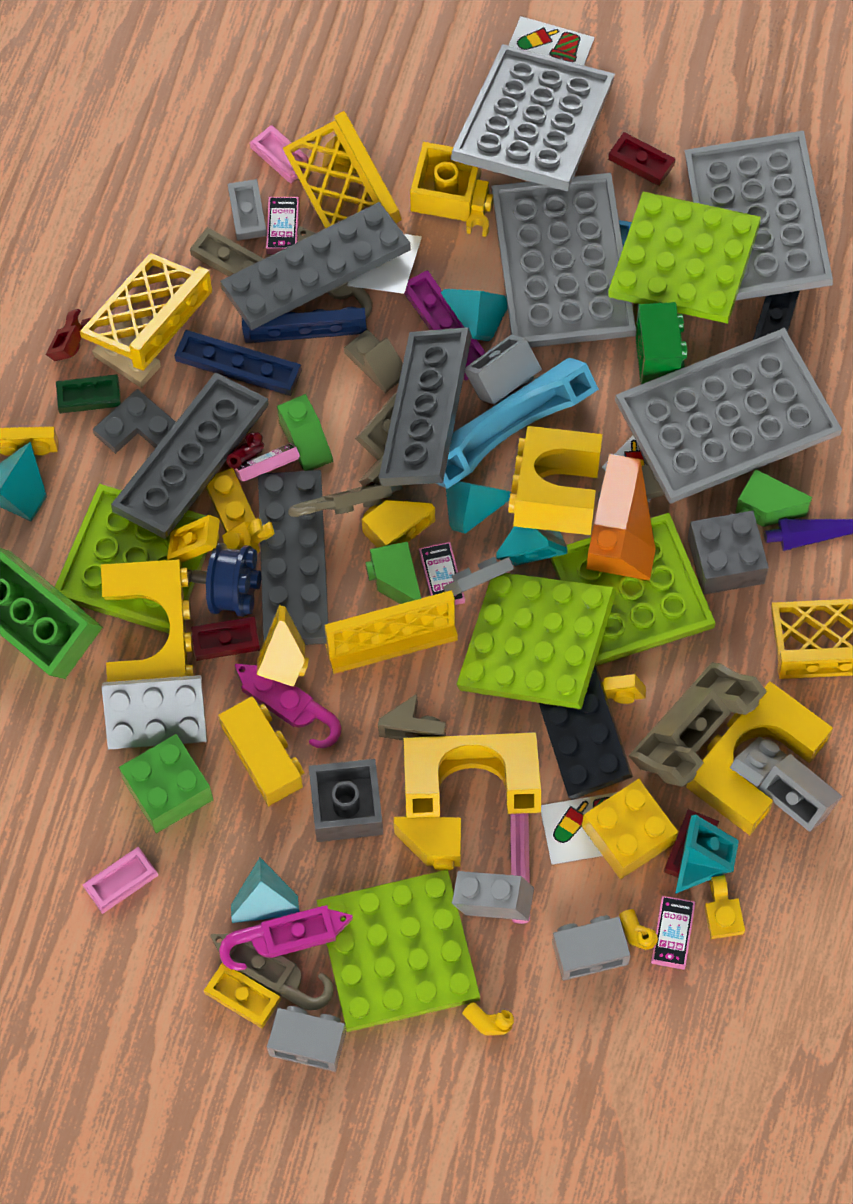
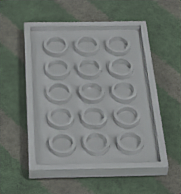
(533, 117)
(771, 181)
(561, 261)
(727, 415)

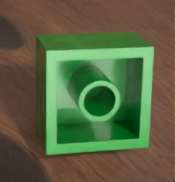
(659, 340)

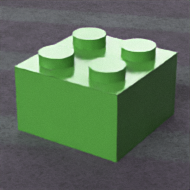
(166, 783)

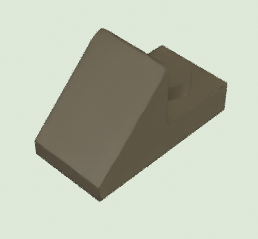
(376, 359)
(402, 723)

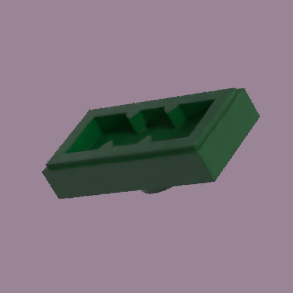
(88, 393)

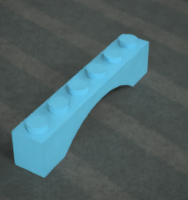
(551, 392)

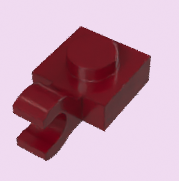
(66, 340)

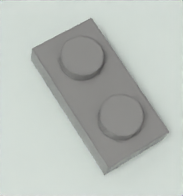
(247, 209)
(488, 570)
(757, 760)

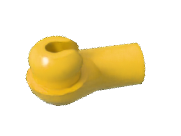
(635, 933)
(489, 1024)

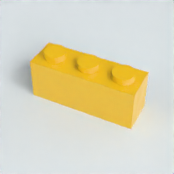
(262, 750)

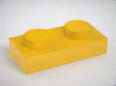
(41, 438)
(229, 500)
(194, 539)
(242, 995)

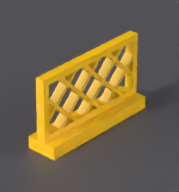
(360, 162)
(167, 317)
(391, 632)
(812, 659)

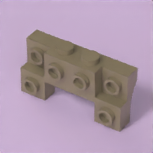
(682, 731)

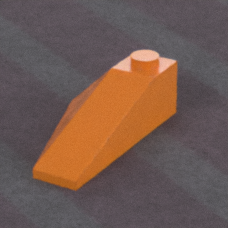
(622, 526)

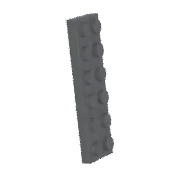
(315, 265)
(425, 407)
(189, 455)
(295, 555)

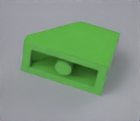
(305, 432)
(772, 500)
(394, 572)

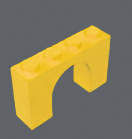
(548, 505)
(163, 584)
(775, 717)
(508, 756)

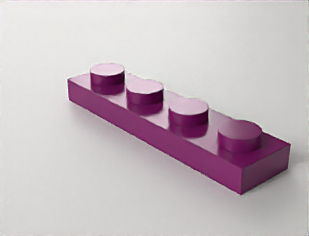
(434, 310)

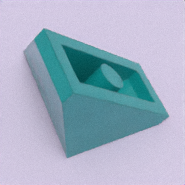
(477, 311)
(21, 484)
(472, 503)
(531, 545)
(705, 854)
(263, 896)

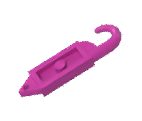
(288, 703)
(286, 934)

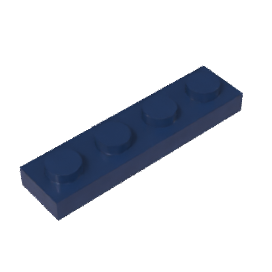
(308, 325)
(238, 362)

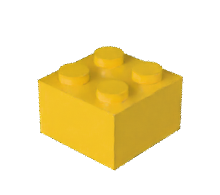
(442, 185)
(629, 829)

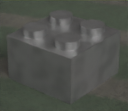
(727, 552)
(345, 800)

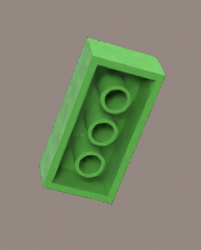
(42, 619)

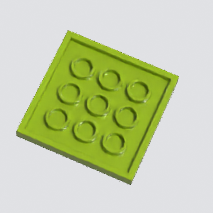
(685, 256)
(113, 540)
(644, 610)
(536, 639)
(400, 952)

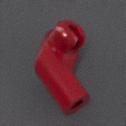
(246, 451)

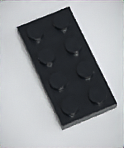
(587, 742)

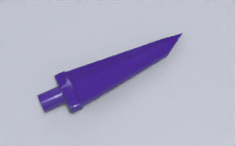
(802, 532)

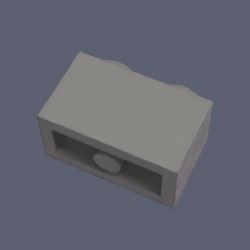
(503, 369)
(800, 792)
(493, 895)
(590, 947)
(307, 1038)

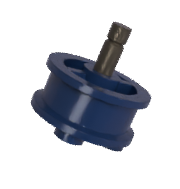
(230, 579)

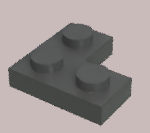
(133, 417)

